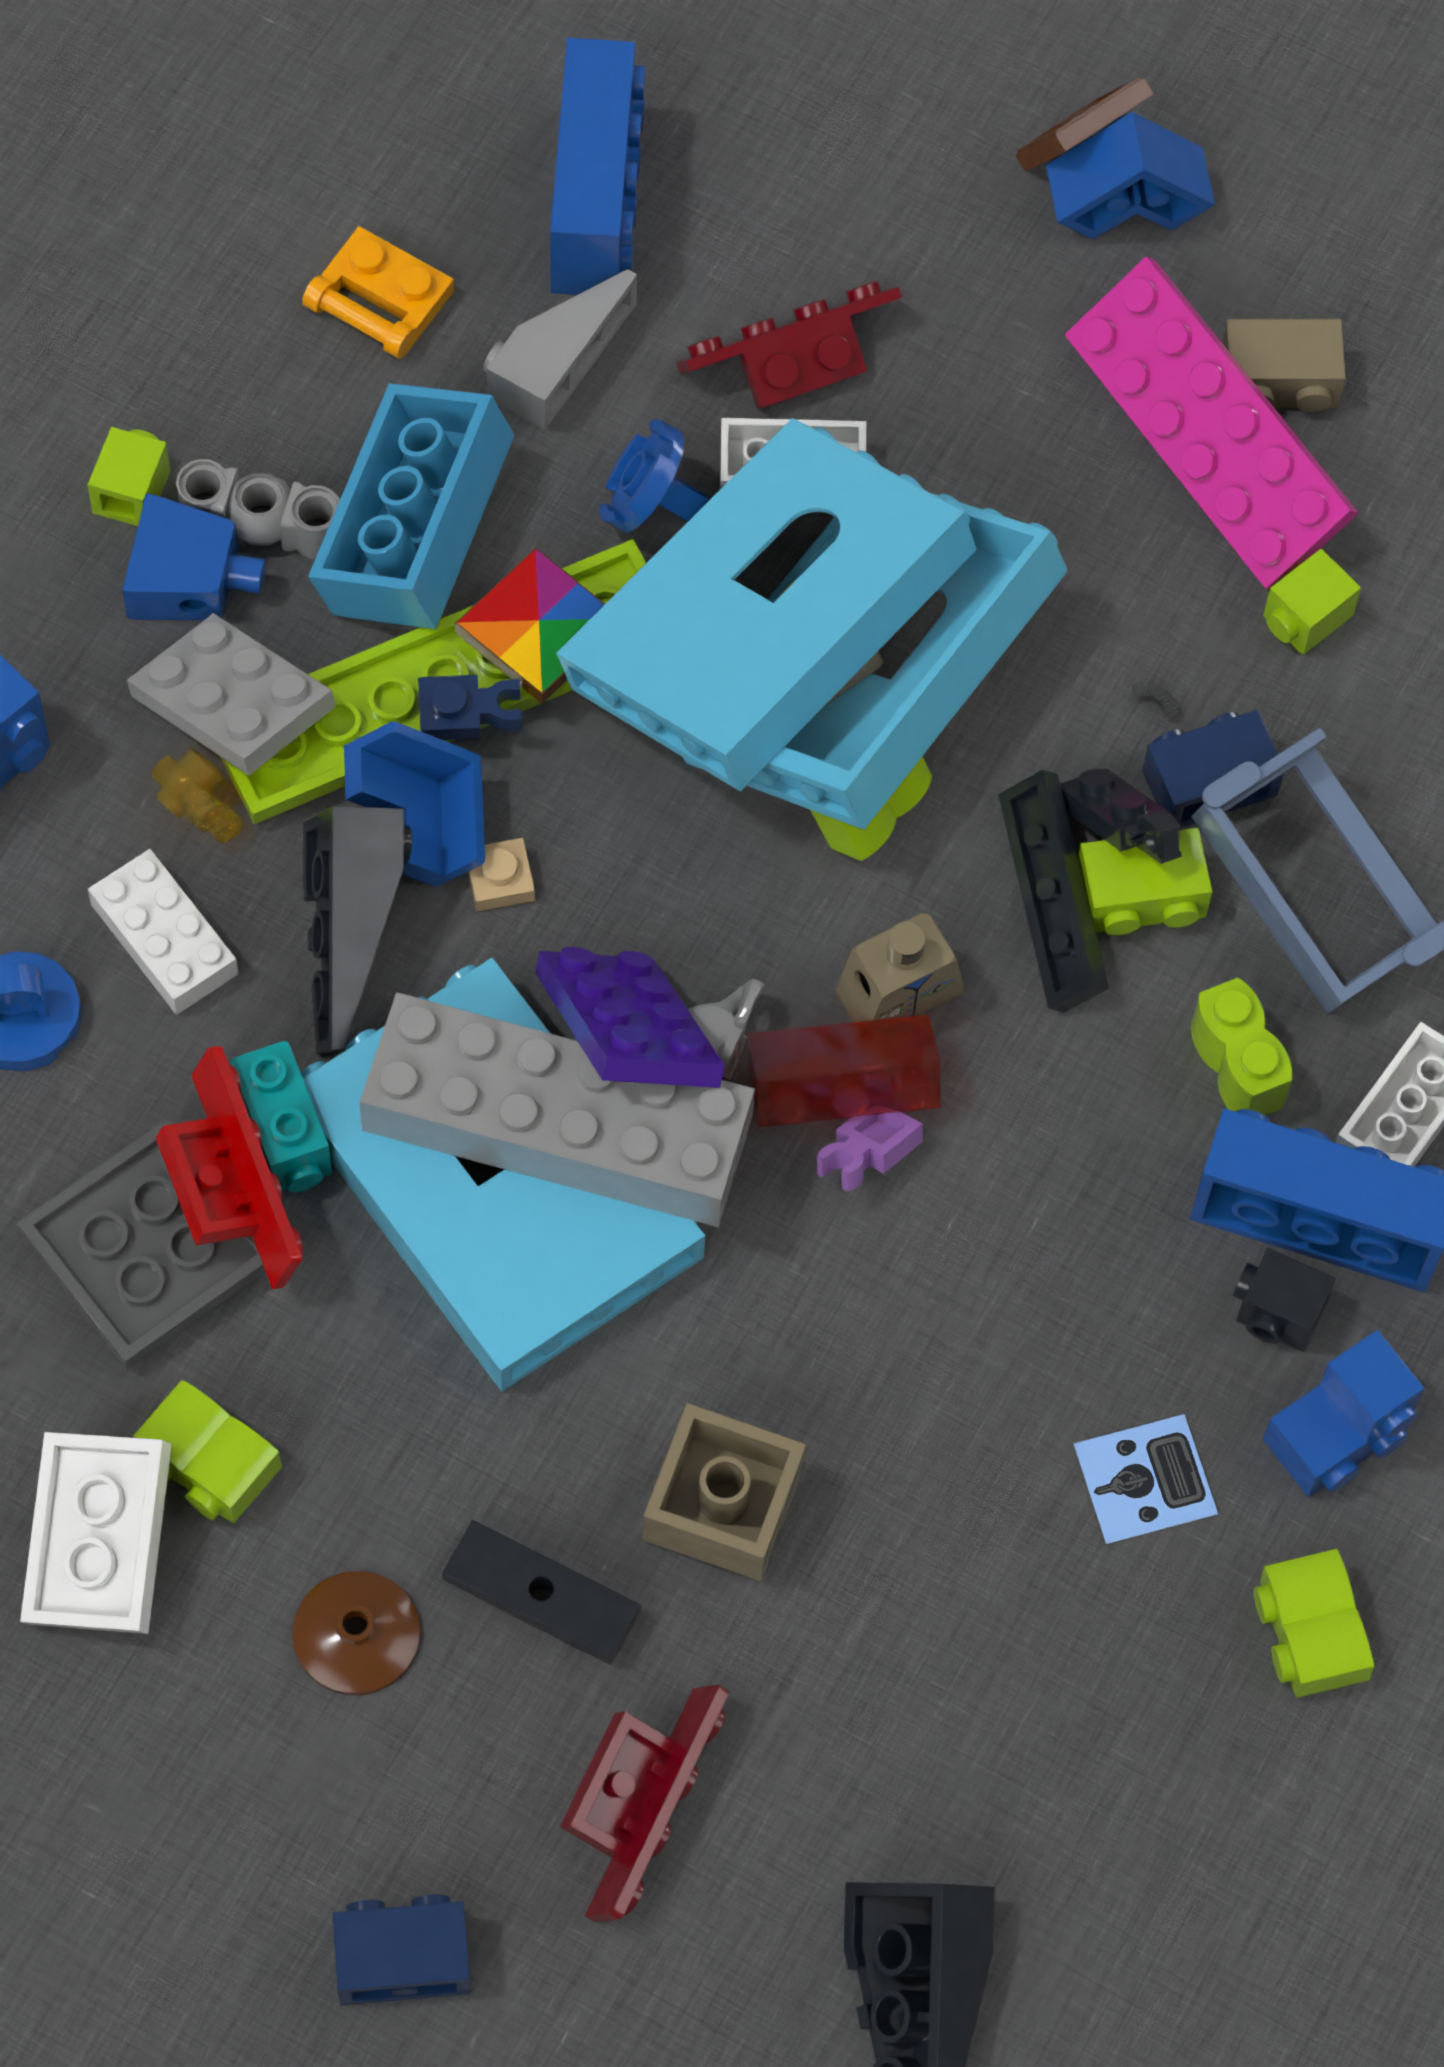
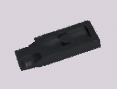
(1122, 814)

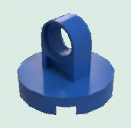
(647, 479)
(36, 1010)

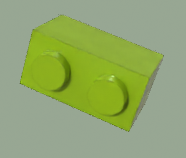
(1137, 891)

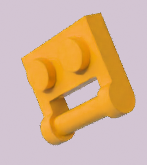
(386, 279)

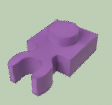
(867, 1142)

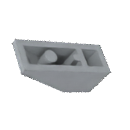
(556, 349)

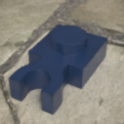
(456, 707)

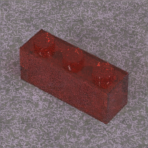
(844, 1070)

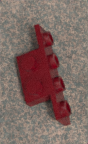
(799, 354)
(633, 1792)

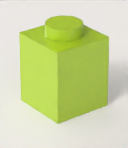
(126, 471)
(1311, 602)

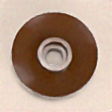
(361, 1661)

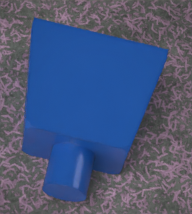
(185, 564)

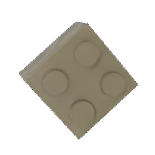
(723, 1492)

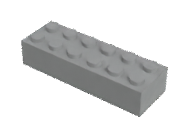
(545, 1113)

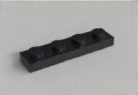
(1053, 891)

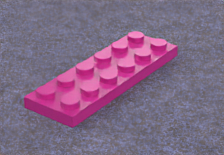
(1210, 423)

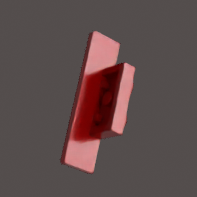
(224, 1174)

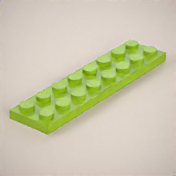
(384, 688)

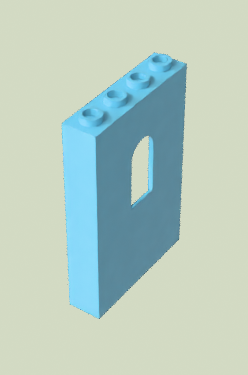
(740, 675)
(879, 729)
(507, 1261)

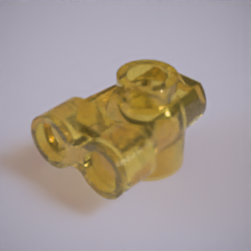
(189, 792)

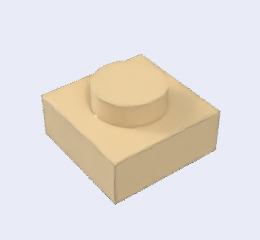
(503, 876)

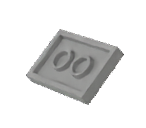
(231, 693)

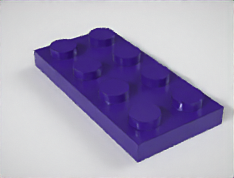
(628, 1018)

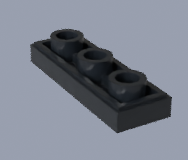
(507, 1574)

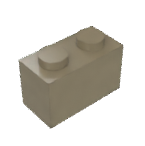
(1291, 359)

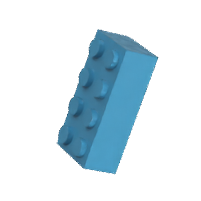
(412, 506)

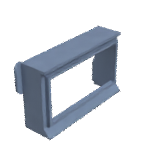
(1361, 840)

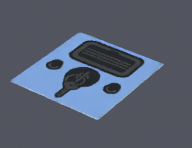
(1145, 1479)

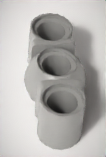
(237, 496)

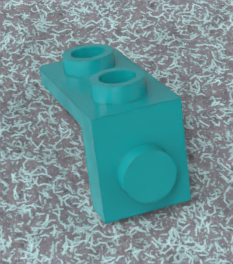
(285, 1116)

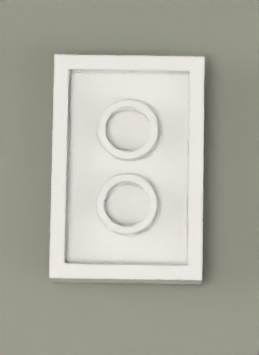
(96, 1532)

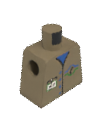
(904, 969)

